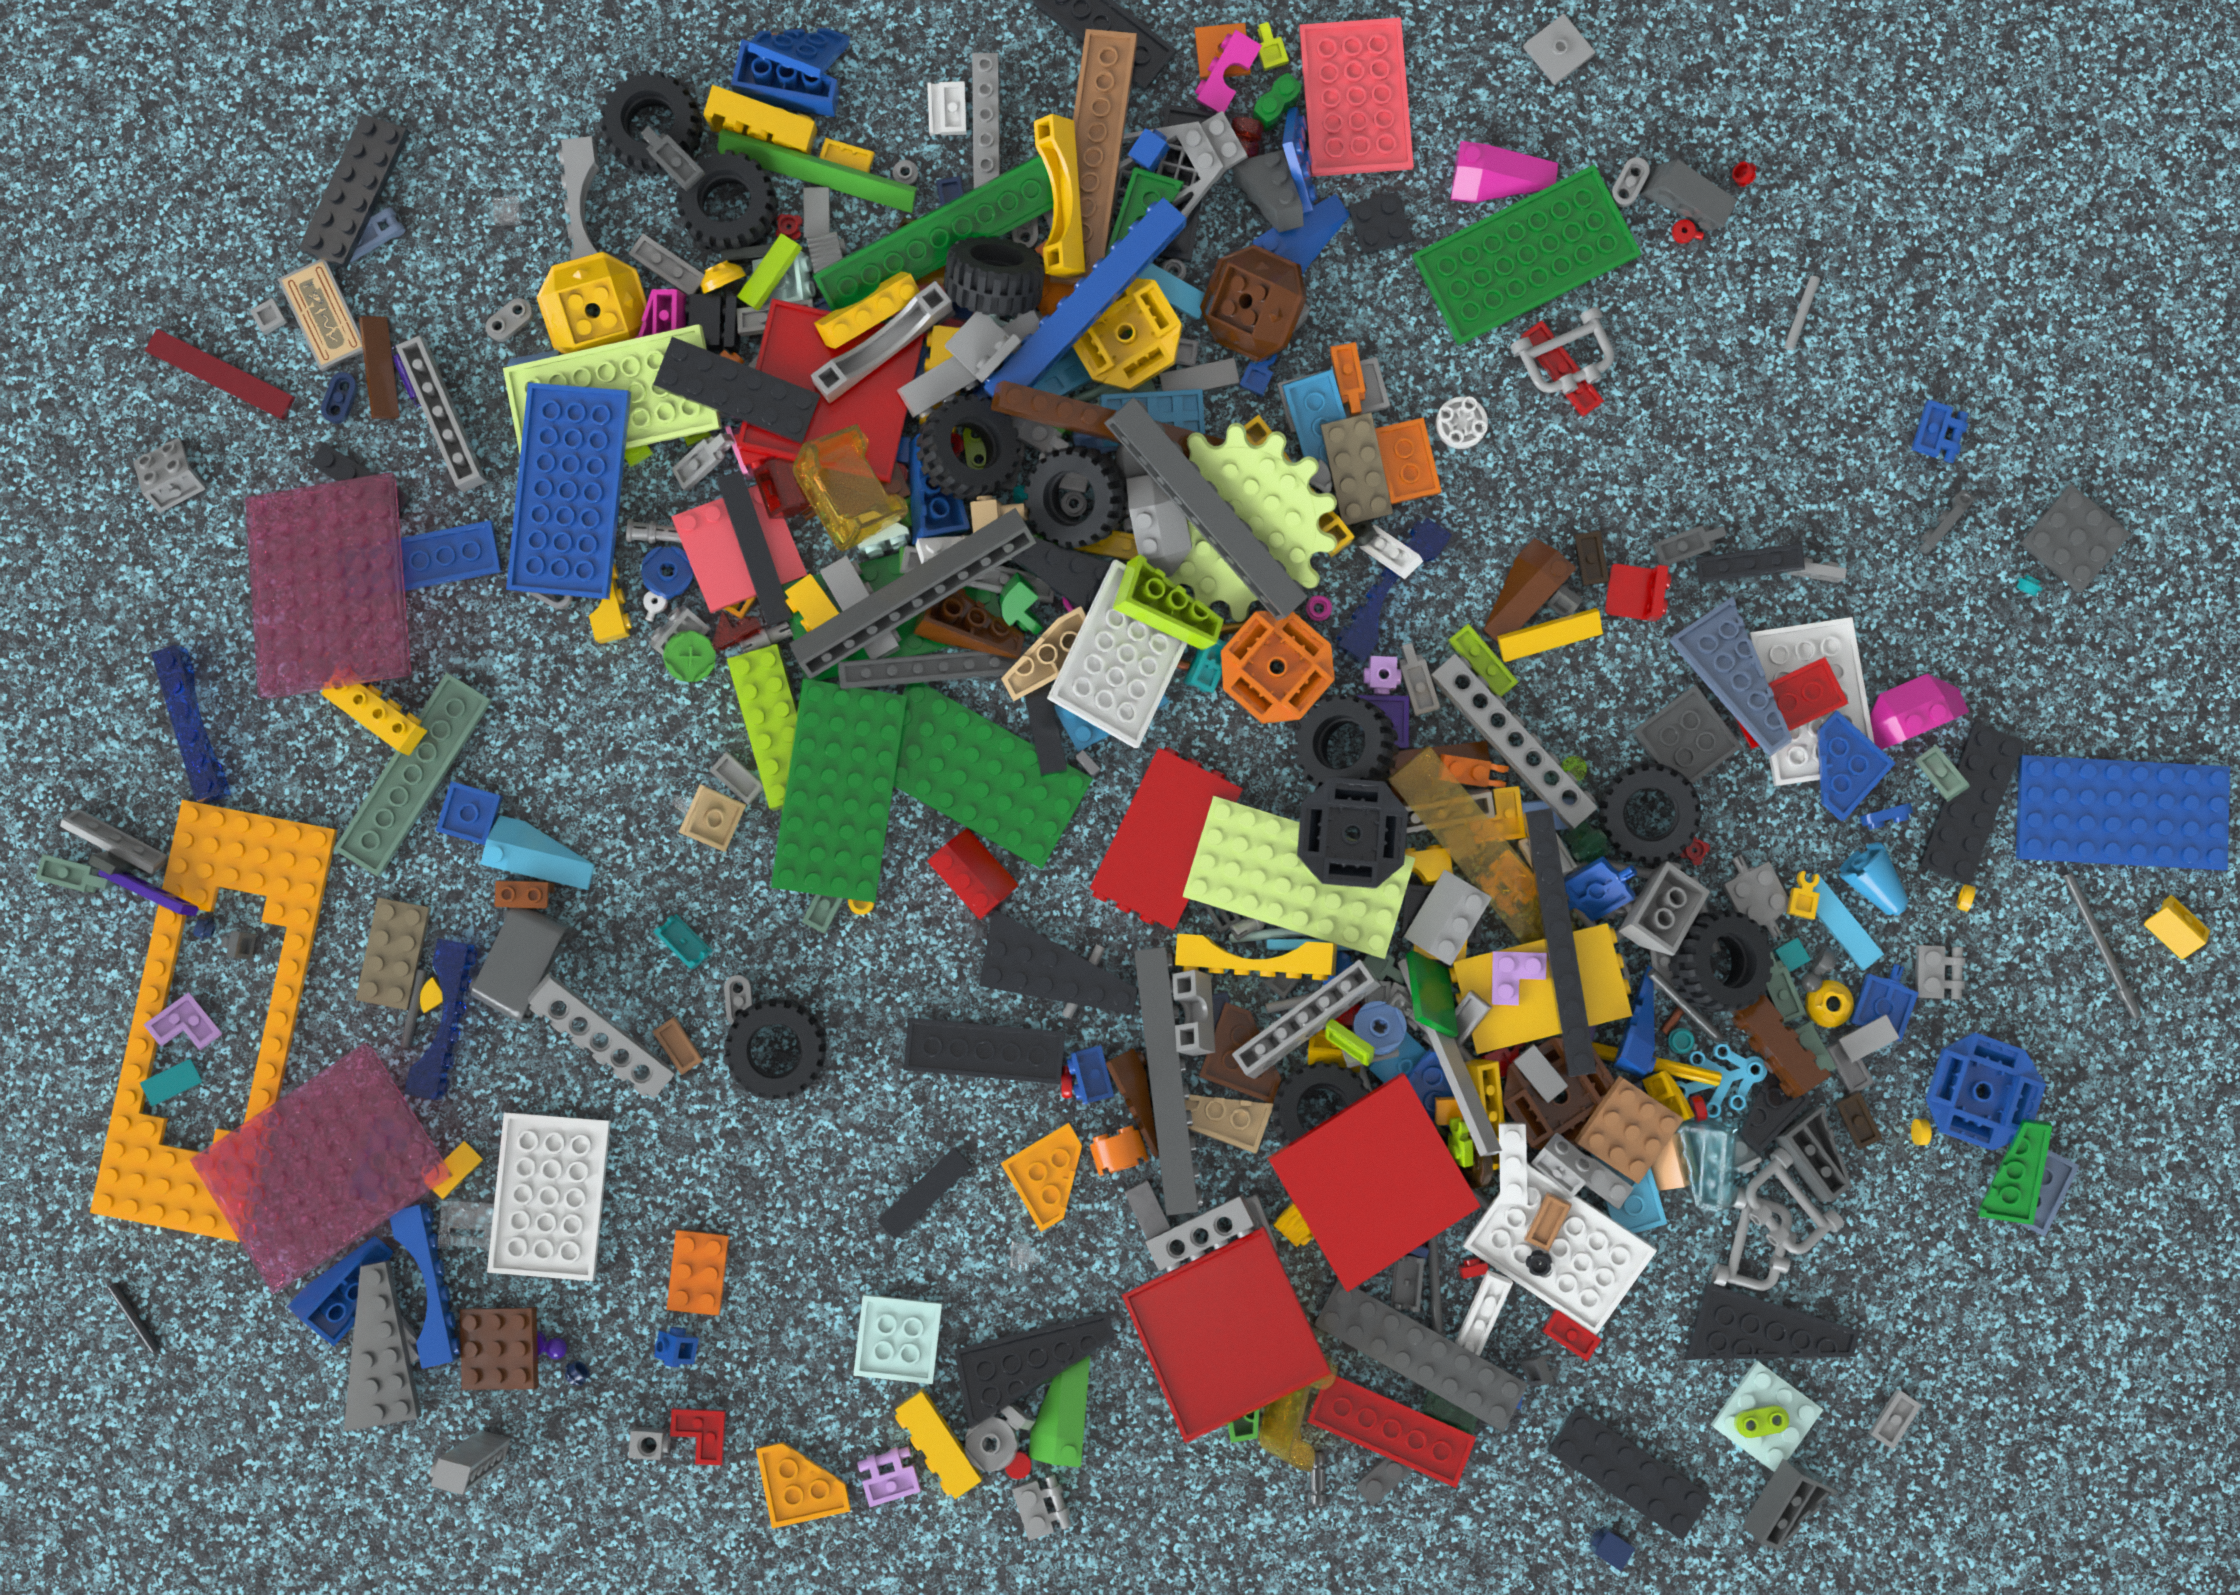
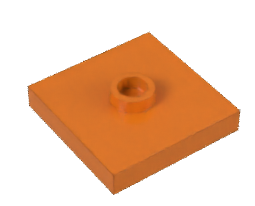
(1208, 45)

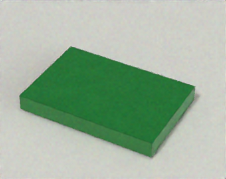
(1432, 994)

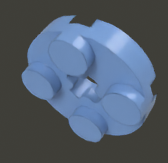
(1386, 1015)

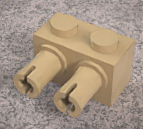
(989, 509)

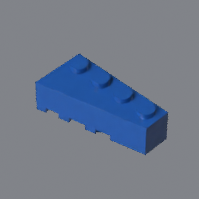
(783, 86)
(932, 511)

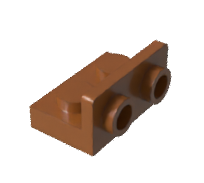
(523, 894)

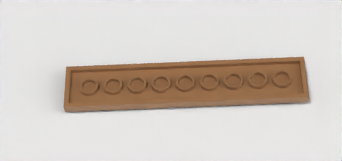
(1099, 135)

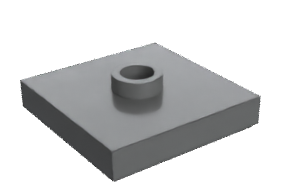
(1559, 49)

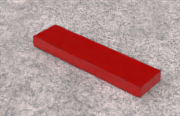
(1558, 364)

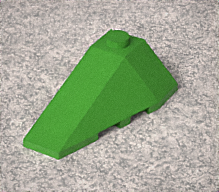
(1061, 1419)

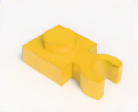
(1803, 900)

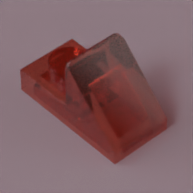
(727, 635)

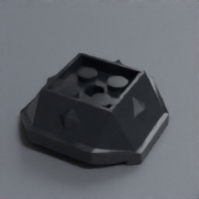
(1358, 805)

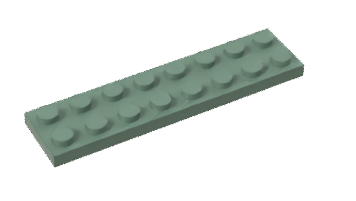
(412, 779)

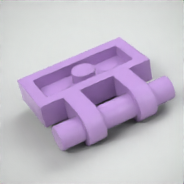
(891, 1484)

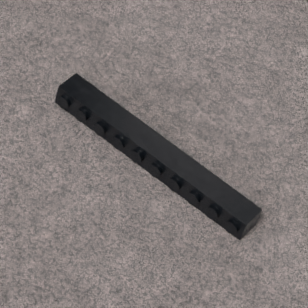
(1559, 942)

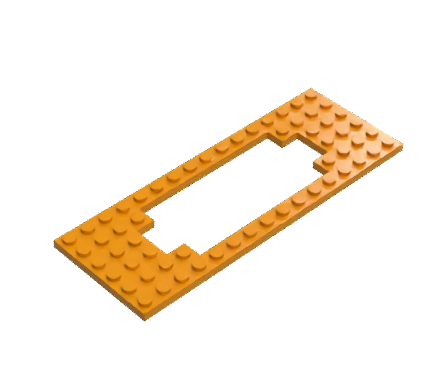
(211, 850)

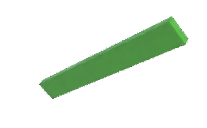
(821, 171)

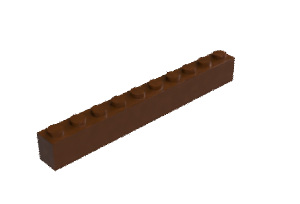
(1071, 414)

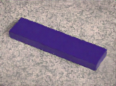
(152, 893)

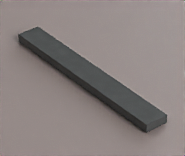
(923, 668)

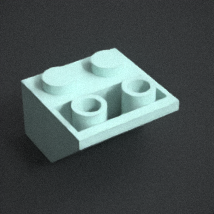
(889, 538)

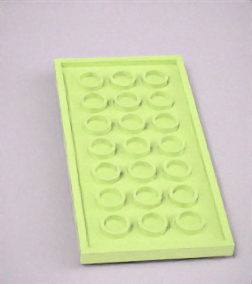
(621, 366)
(1253, 870)

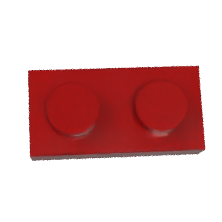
(1571, 1335)

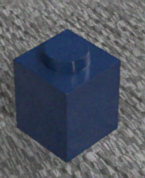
(1611, 1547)

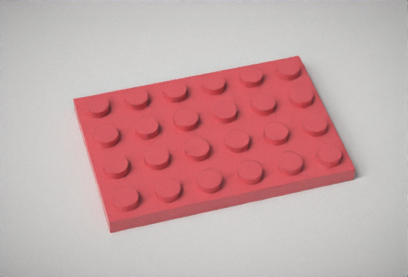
(1356, 97)

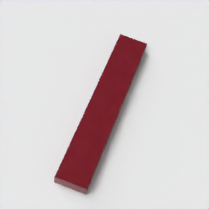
(220, 374)

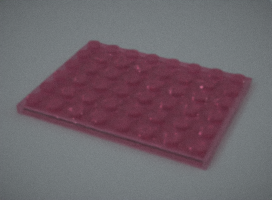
(327, 586)
(320, 1168)

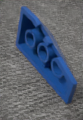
(1306, 242)

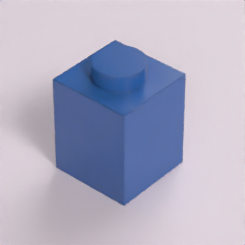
(1149, 149)

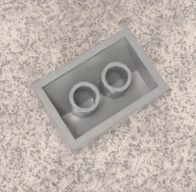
(1664, 910)
(1447, 917)

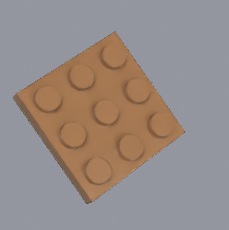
(1628, 1129)

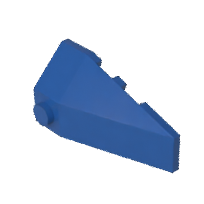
(1638, 1038)
(331, 1299)

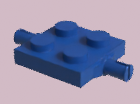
(1599, 888)
(1887, 997)

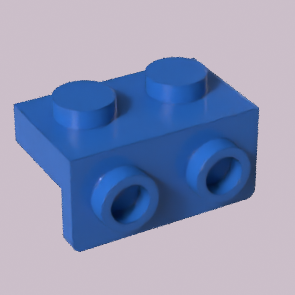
(1091, 1075)

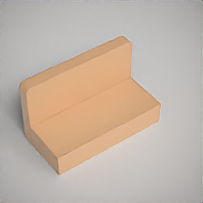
(1670, 1166)

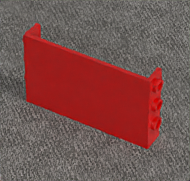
(1159, 838)

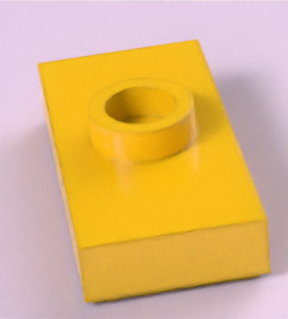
(847, 155)

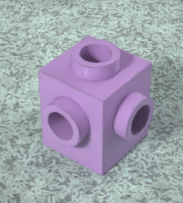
(1386, 666)

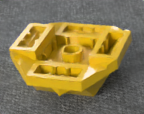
(588, 280)
(1148, 350)

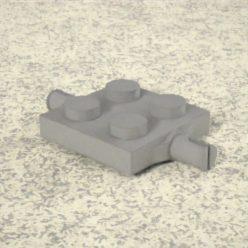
(1757, 894)

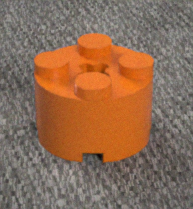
(1118, 1151)

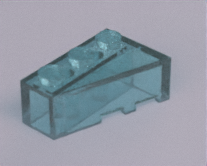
(1710, 1162)

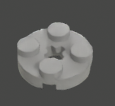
(1006, 1444)

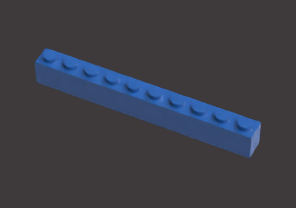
(1091, 297)

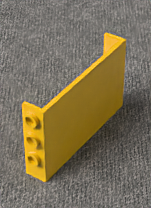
(1536, 1014)

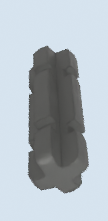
(1318, 1480)

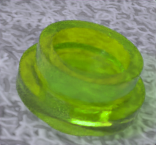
(1576, 766)

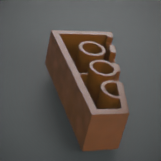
(1779, 1048)

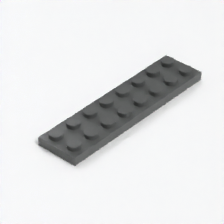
(1422, 1355)

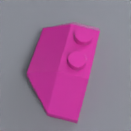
(1914, 709)

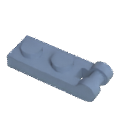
(373, 234)

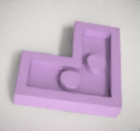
(1509, 968)
(183, 1016)

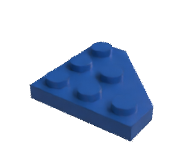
(800, 50)
(1299, 157)
(1847, 765)
(1429, 1082)

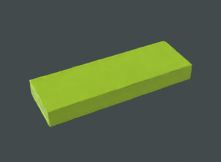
(769, 272)
(1483, 660)

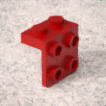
(1637, 592)

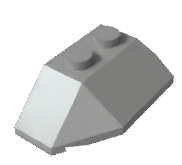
(1157, 525)

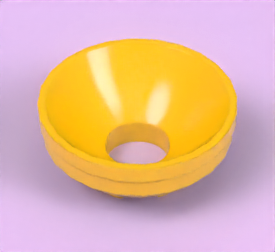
(720, 275)
(1816, 1004)

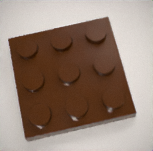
(499, 1348)

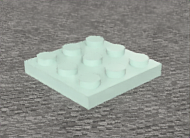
(897, 1339)
(1764, 1388)

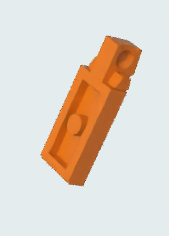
(1348, 376)

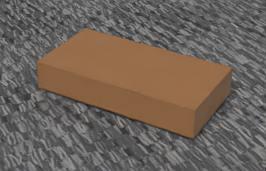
(678, 1045)
(1547, 1221)

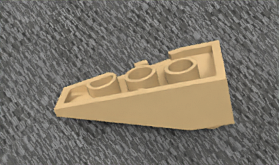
(1045, 657)

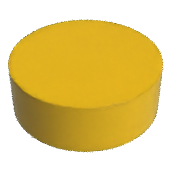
(1966, 897)
(860, 907)
(1921, 1131)

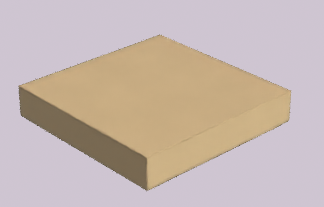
(712, 818)

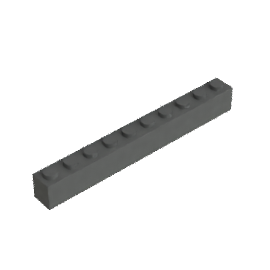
(1206, 509)
(912, 593)
(1166, 1082)

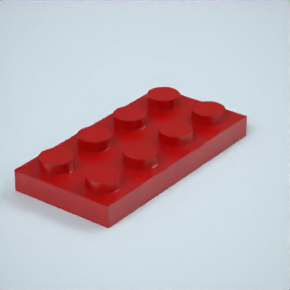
(1804, 696)

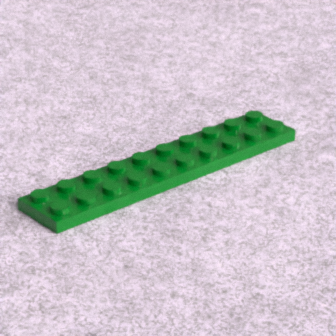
(924, 243)

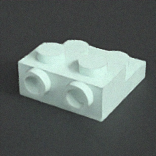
(795, 283)

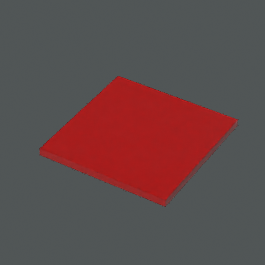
(796, 350)
(1374, 1182)
(1226, 1335)

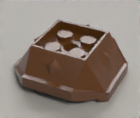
(1276, 302)
(1567, 1117)

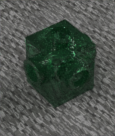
(1587, 843)

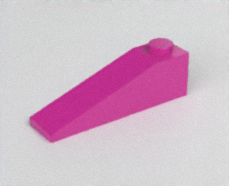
(1494, 172)

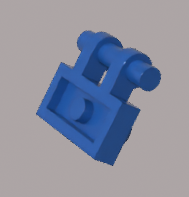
(1933, 427)

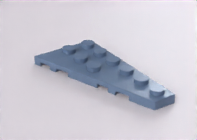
(1730, 667)

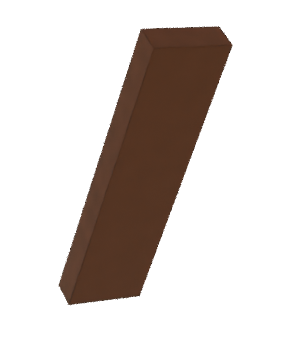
(379, 367)

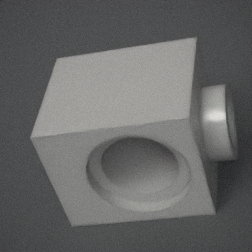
(637, 1443)

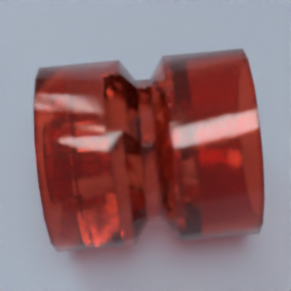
(1249, 134)

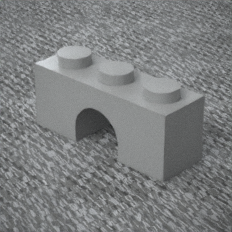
(1194, 992)

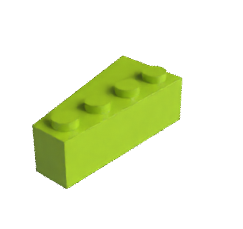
(1165, 606)

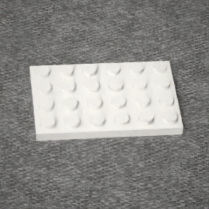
(1793, 648)
(1116, 667)
(549, 1196)
(1591, 1255)

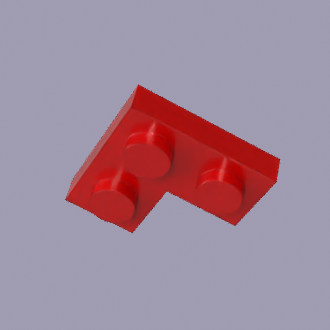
(707, 1427)

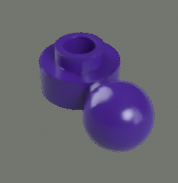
(554, 1348)

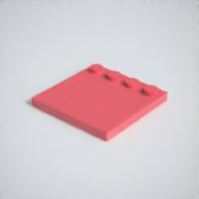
(716, 555)

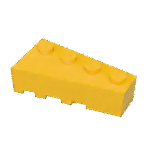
(759, 120)

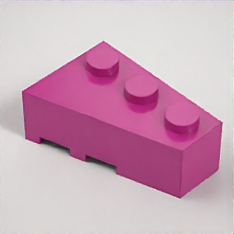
(663, 312)

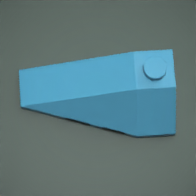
(528, 851)

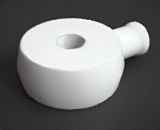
(652, 608)

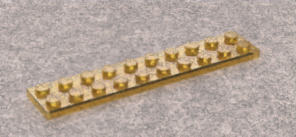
(1471, 842)

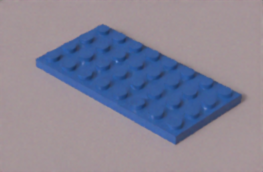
(568, 490)
(2123, 812)

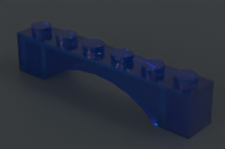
(1363, 634)
(178, 688)
(452, 966)

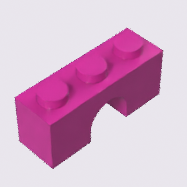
(1238, 51)

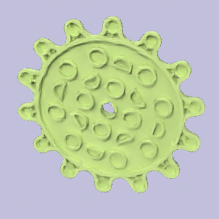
(1273, 501)

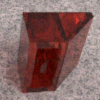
(780, 489)

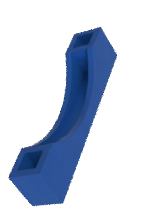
(414, 1231)

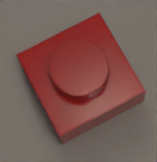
(1473, 1267)

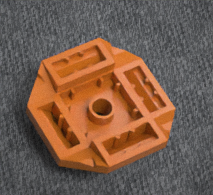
(1297, 647)

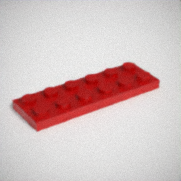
(1392, 1430)

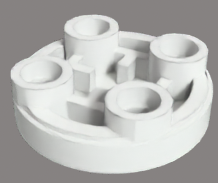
(1461, 422)

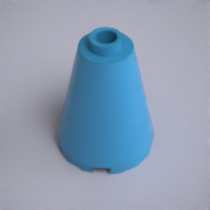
(1875, 878)

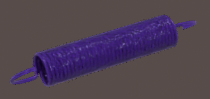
(405, 378)

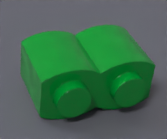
(1273, 104)

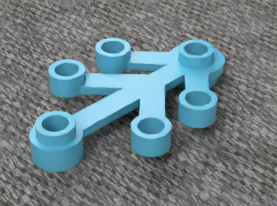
(1727, 1077)

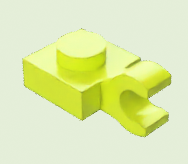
(1272, 51)

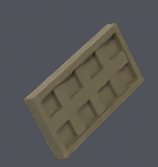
(1356, 468)
(393, 953)

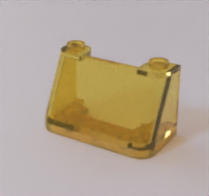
(846, 488)
(1282, 1423)

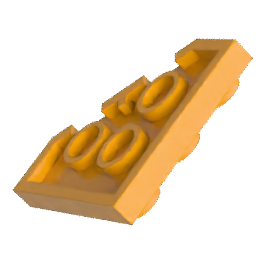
(1046, 1174)
(798, 1487)

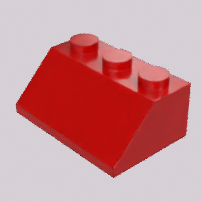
(973, 873)

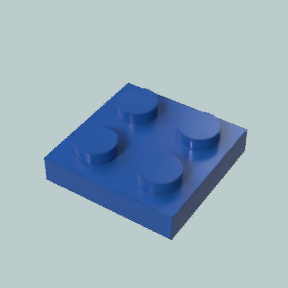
(468, 813)

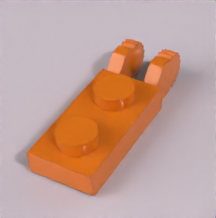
(1473, 771)

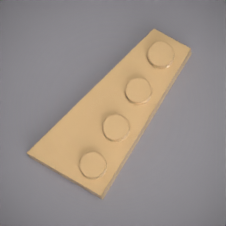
(1229, 1120)

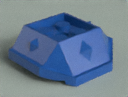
(2010, 1093)

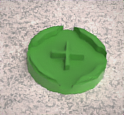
(689, 656)

